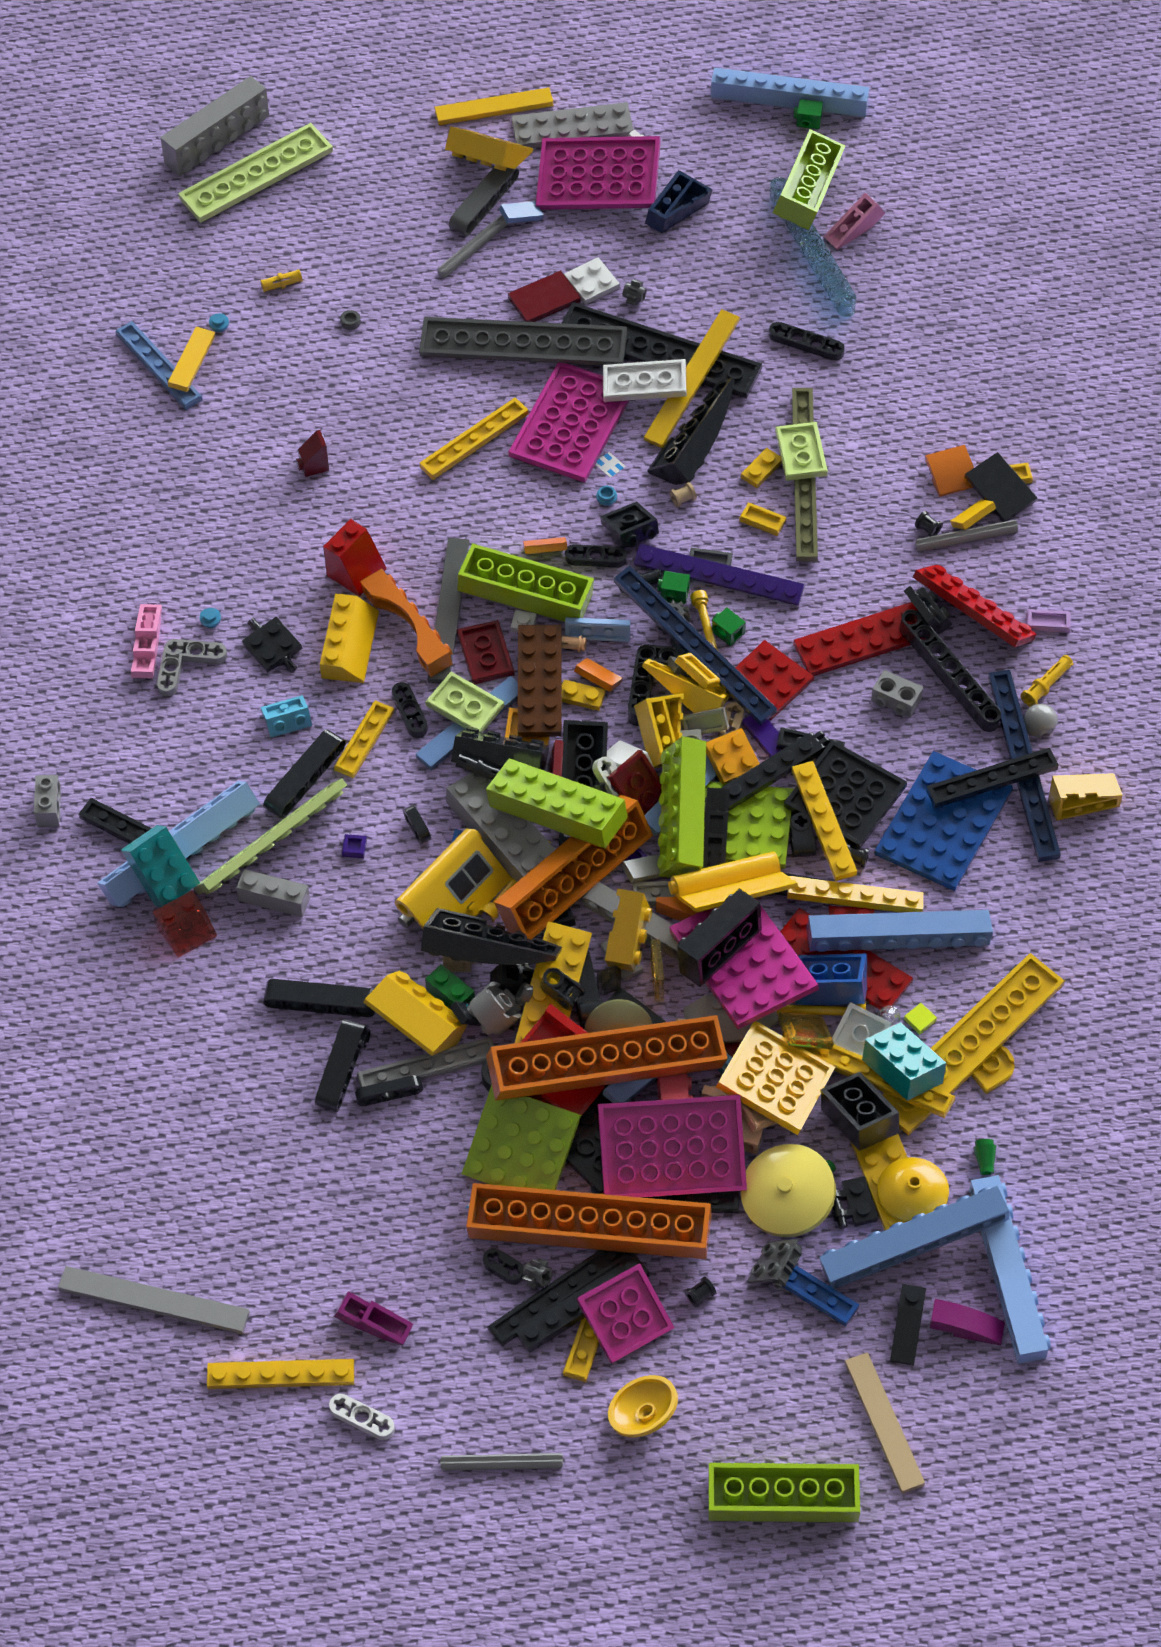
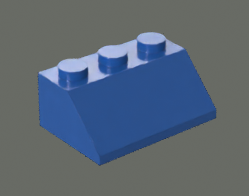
(839, 978)

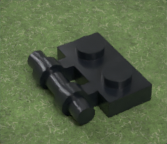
(859, 1202)

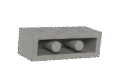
(273, 893)

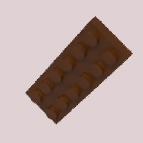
(540, 680)

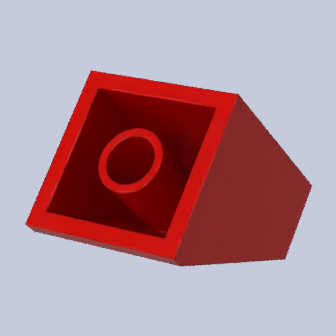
(352, 557)

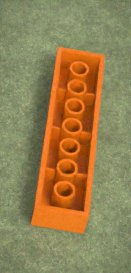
(569, 875)

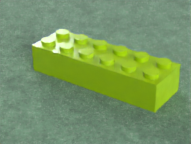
(809, 179)
(524, 584)
(557, 803)
(682, 807)
(783, 1492)

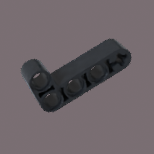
(641, 684)
(591, 999)
(341, 1064)

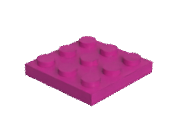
(625, 1313)

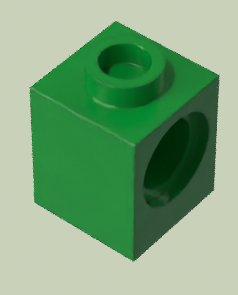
(728, 626)

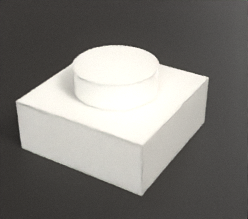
(522, 618)

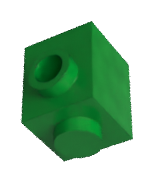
(808, 114)
(674, 587)

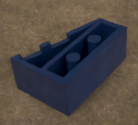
(677, 201)

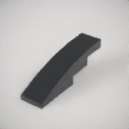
(716, 826)

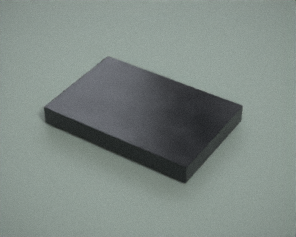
(1001, 484)

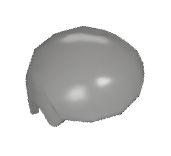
(1040, 720)

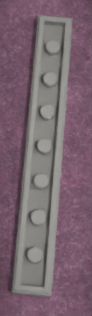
(154, 1300)

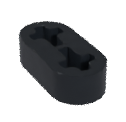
(416, 824)
(506, 1262)

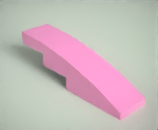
(146, 641)

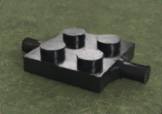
(272, 644)

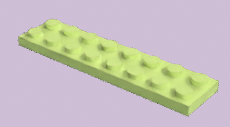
(255, 172)
(266, 842)

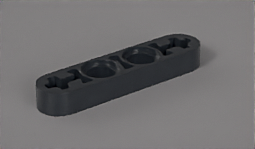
(805, 343)

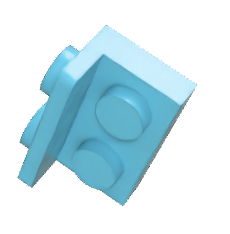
(286, 716)

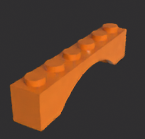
(385, 595)

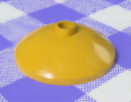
(904, 1200)
(643, 1406)

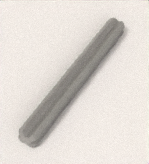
(472, 246)
(966, 535)
(501, 1461)

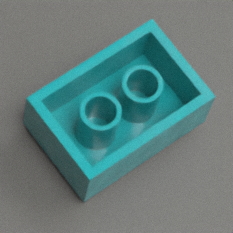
(160, 866)
(904, 1061)

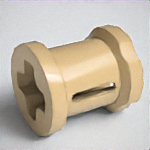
(683, 494)

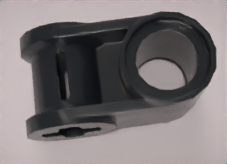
(802, 837)
(563, 989)

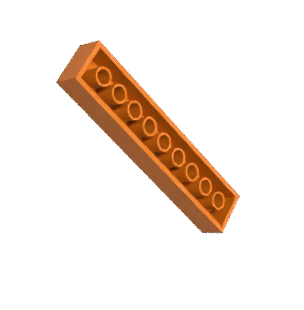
(606, 1057)
(589, 1221)

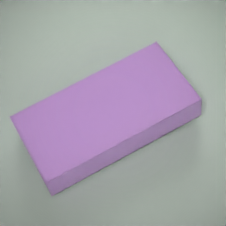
(1048, 620)

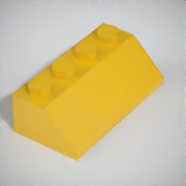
(486, 148)
(348, 639)
(416, 1013)

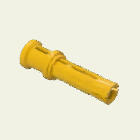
(1041, 686)

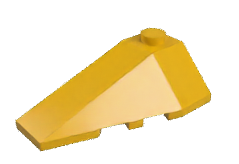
(695, 696)

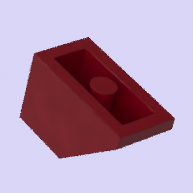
(313, 455)

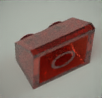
(184, 924)

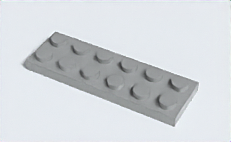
(591, 121)

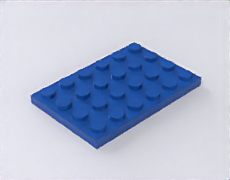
(941, 839)

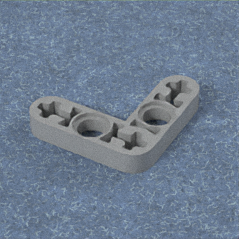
(177, 658)

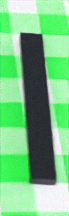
(556, 1292)

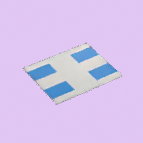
(609, 464)

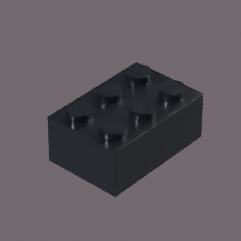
(859, 1111)

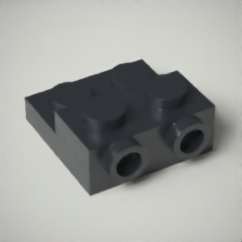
(630, 525)
(926, 605)

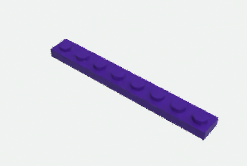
(720, 574)

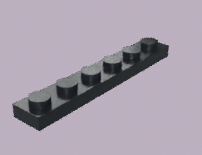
(992, 777)
(565, 1313)

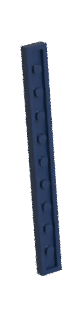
(693, 642)
(1018, 745)

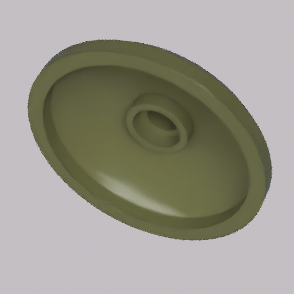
(616, 1015)

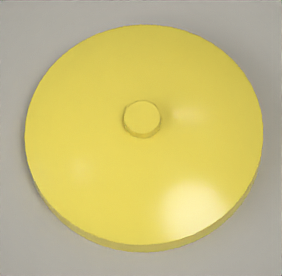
(788, 1190)

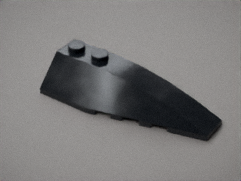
(686, 453)
(581, 748)
(474, 940)

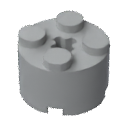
(495, 1009)

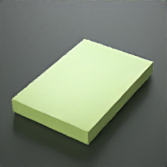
(801, 451)
(464, 703)

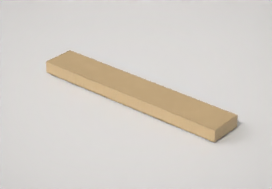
(884, 1423)

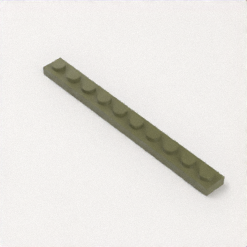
(804, 488)

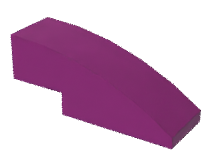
(373, 1319)
(966, 1322)

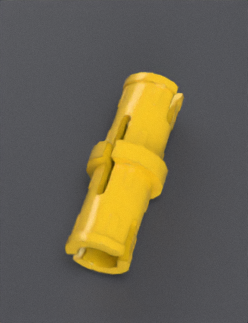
(268, 284)

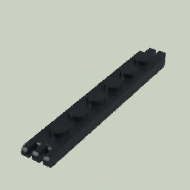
(774, 768)

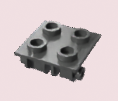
(776, 1262)

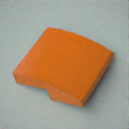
(949, 469)

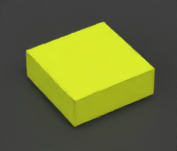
(920, 1018)

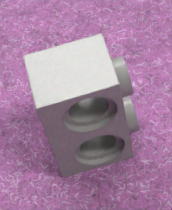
(898, 690)
(47, 800)

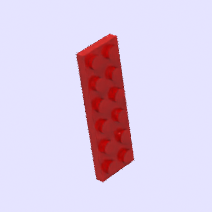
(975, 606)
(853, 641)
(884, 980)

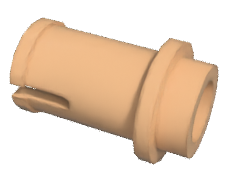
(574, 643)

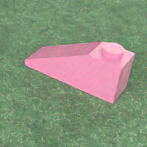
(855, 222)

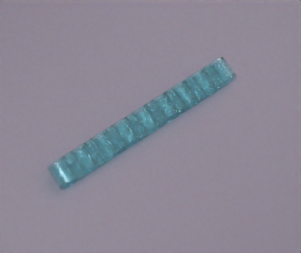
(819, 259)

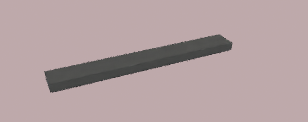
(450, 599)

